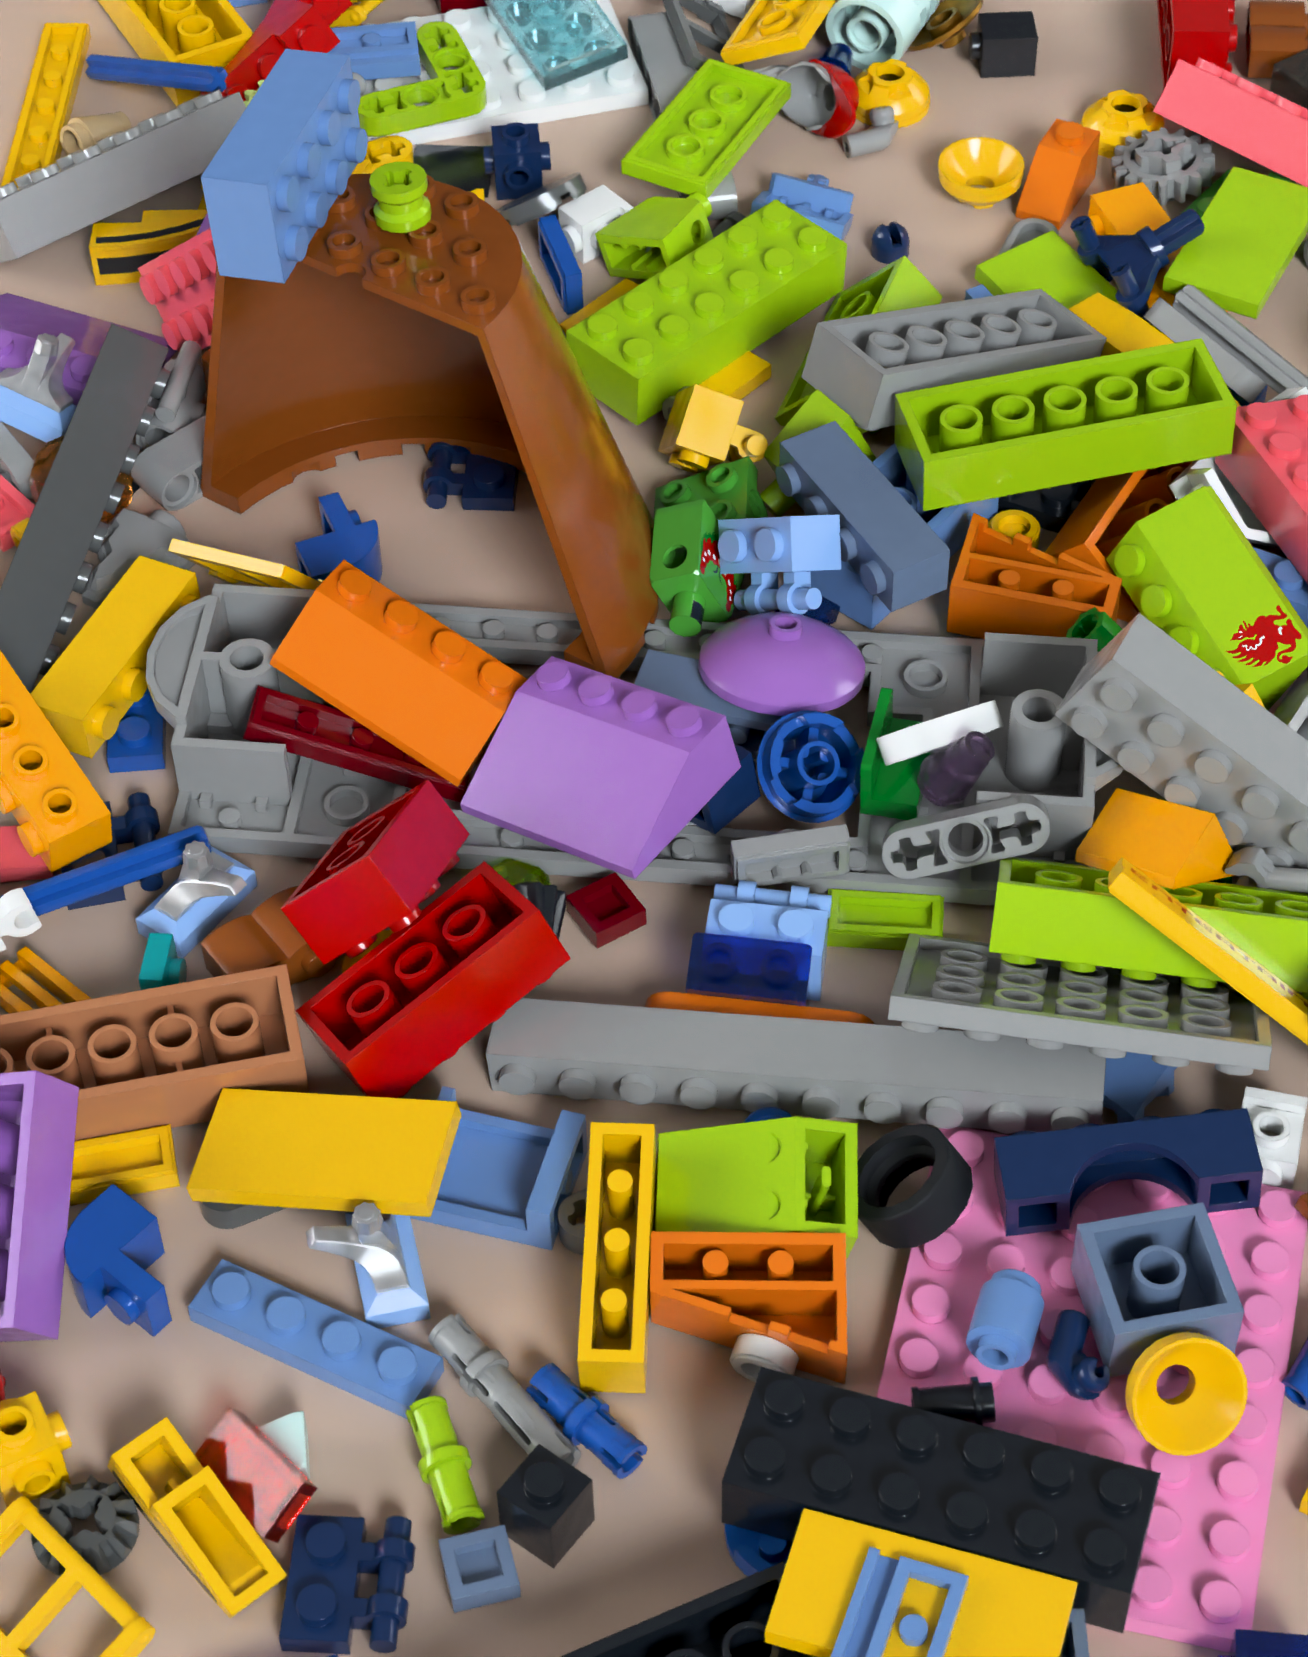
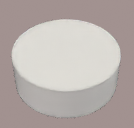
(759, 1351)

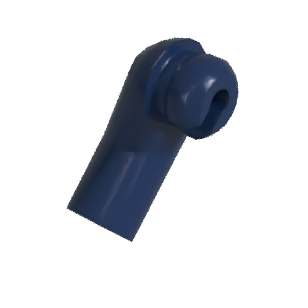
(1069, 1363)

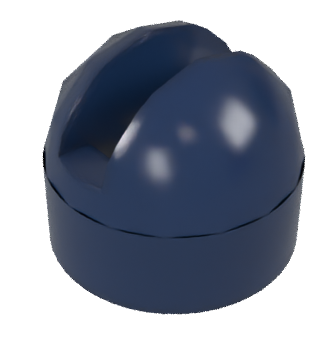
(882, 240)

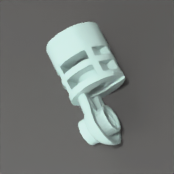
(877, 27)

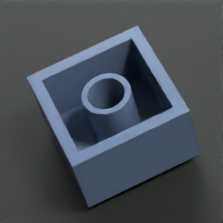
(1153, 1280)

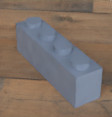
(878, 528)

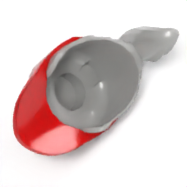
(821, 96)

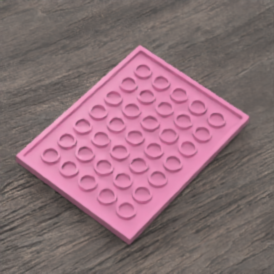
(1208, 1506)

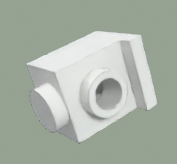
(587, 216)
(1278, 1130)

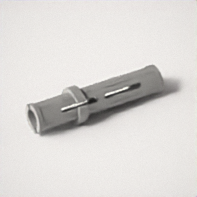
(487, 1376)

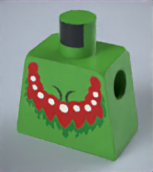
(688, 567)

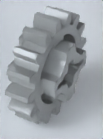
(1165, 163)

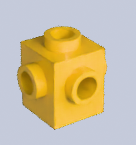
(31, 1449)

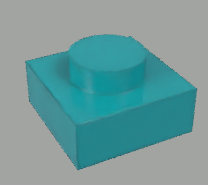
(161, 963)

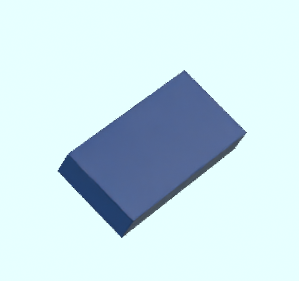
(560, 264)

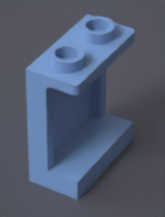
(509, 1176)

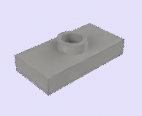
(791, 855)

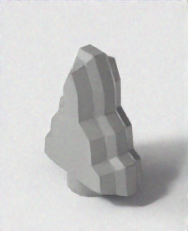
(126, 539)

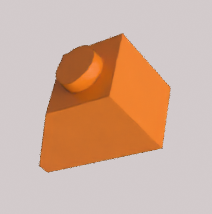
(1059, 172)

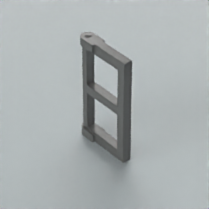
(689, 32)

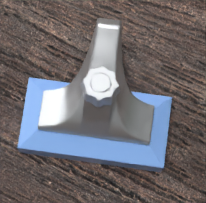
(35, 395)
(199, 898)
(384, 1263)

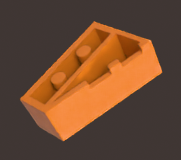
(1021, 590)
(756, 1284)

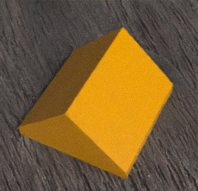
(1158, 837)

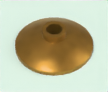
(947, 24)

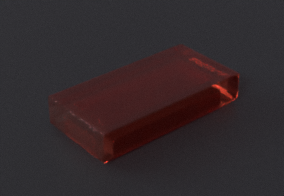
(255, 1474)

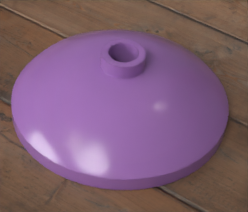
(781, 664)

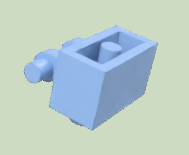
(774, 546)
(775, 916)

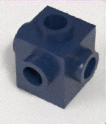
(516, 159)

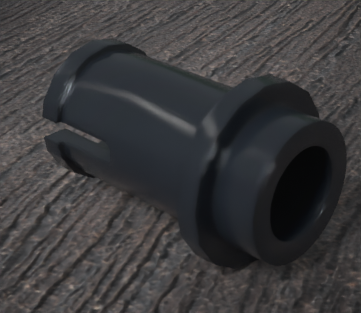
(964, 1402)

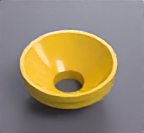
(906, 94)
(1115, 125)
(982, 163)
(1203, 1411)

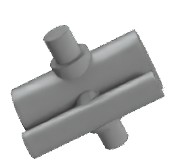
(180, 399)

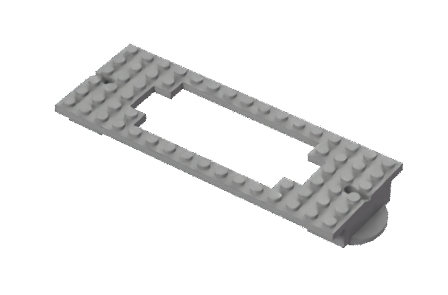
(284, 804)

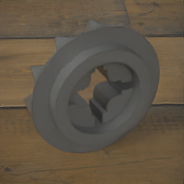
(114, 1517)

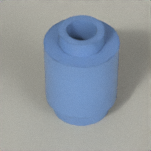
(1006, 1320)

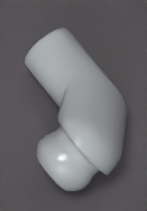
(876, 137)

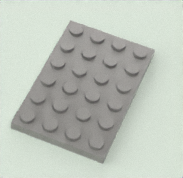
(978, 992)

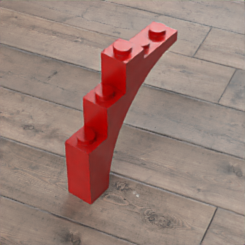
(286, 26)

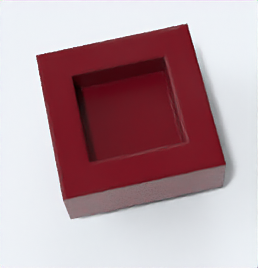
(606, 910)

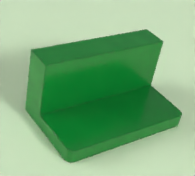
(894, 788)

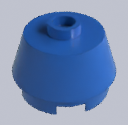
(809, 766)

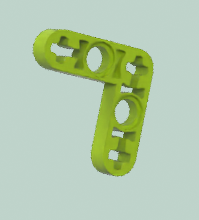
(394, 108)

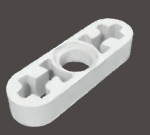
(938, 732)

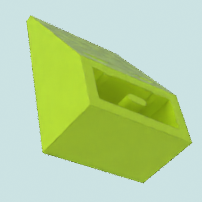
(760, 1178)

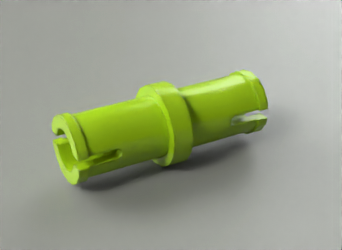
(445, 1465)

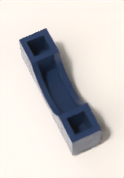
(1195, 1155)

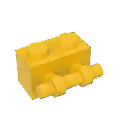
(706, 430)

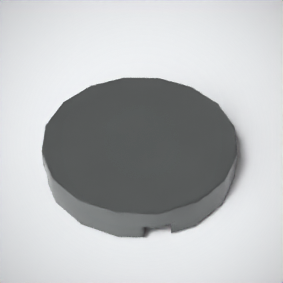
(543, 200)

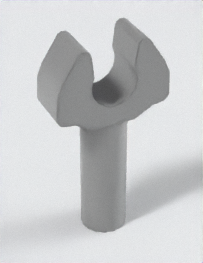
(1259, 871)

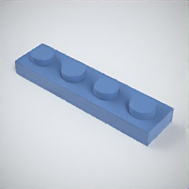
(315, 1338)

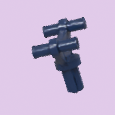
(1135, 258)

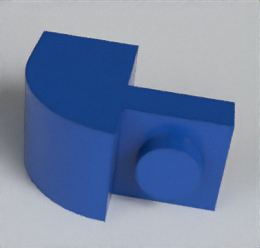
(342, 539)
(108, 1258)

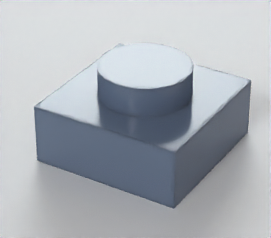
(479, 1568)

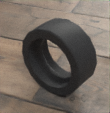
(930, 1208)

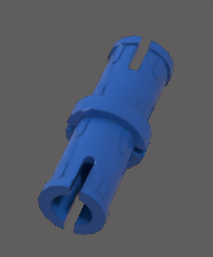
(586, 1421)

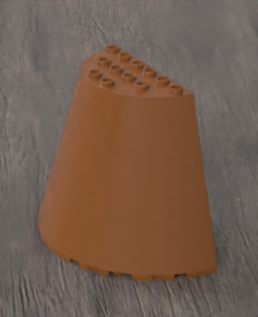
(427, 345)

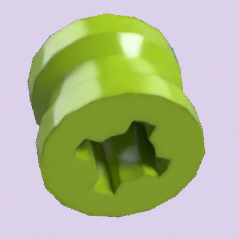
(400, 197)

